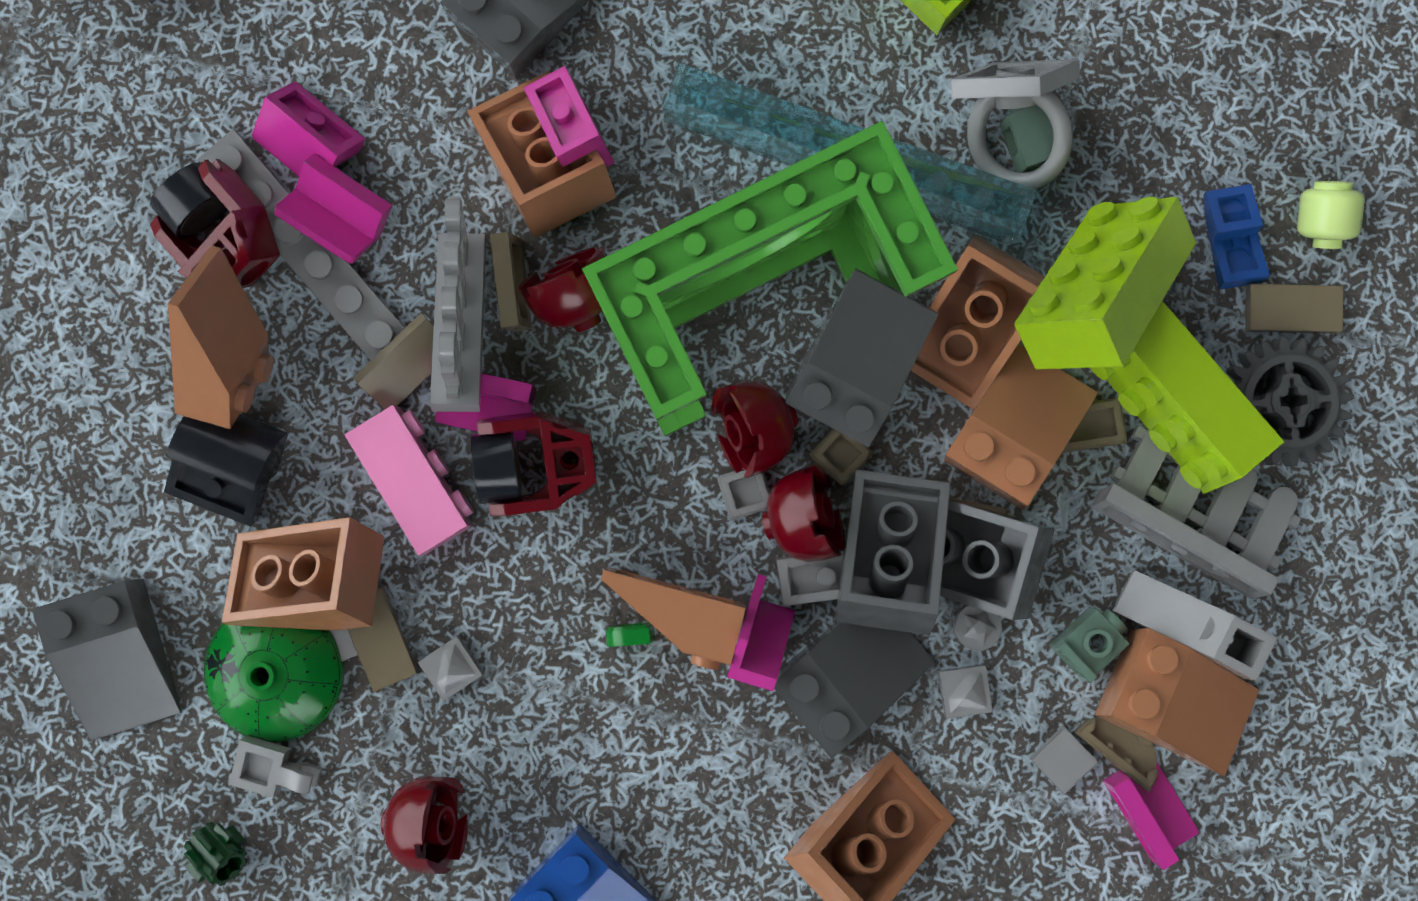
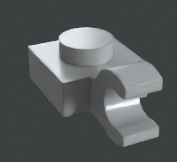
(265, 769)

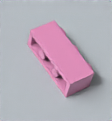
(410, 478)

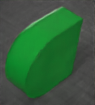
(630, 634)

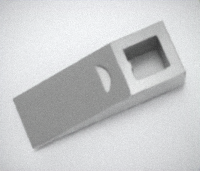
(1197, 624)

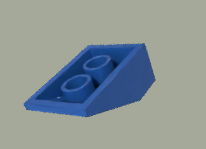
(580, 872)

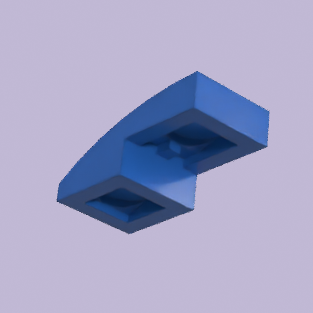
(1233, 236)

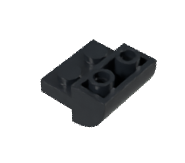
(224, 466)

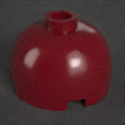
(565, 294)
(756, 426)
(803, 516)
(421, 833)

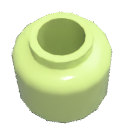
(1330, 213)

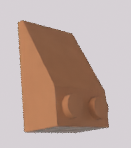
(529, 168)
(976, 321)
(215, 344)
(1020, 428)
(305, 576)
(689, 618)
(1177, 699)
(871, 836)

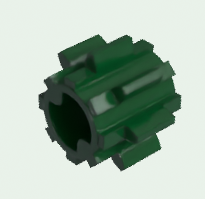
(215, 854)

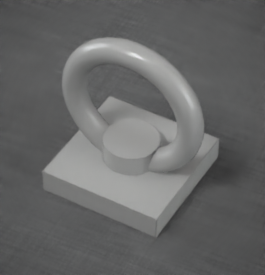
(1015, 87)

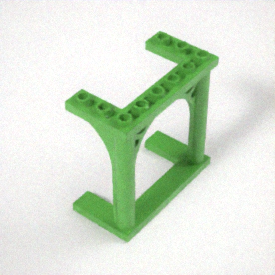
(837, 202)

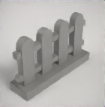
(458, 315)
(1207, 545)

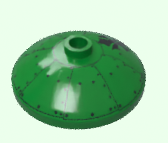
(301, 685)

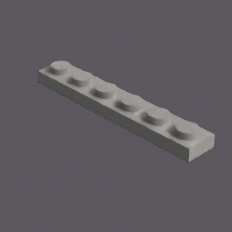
(323, 272)

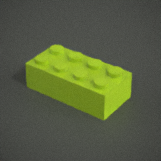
(1106, 284)
(1190, 405)

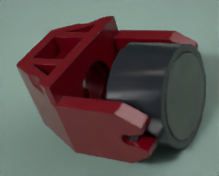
(199, 197)
(498, 465)

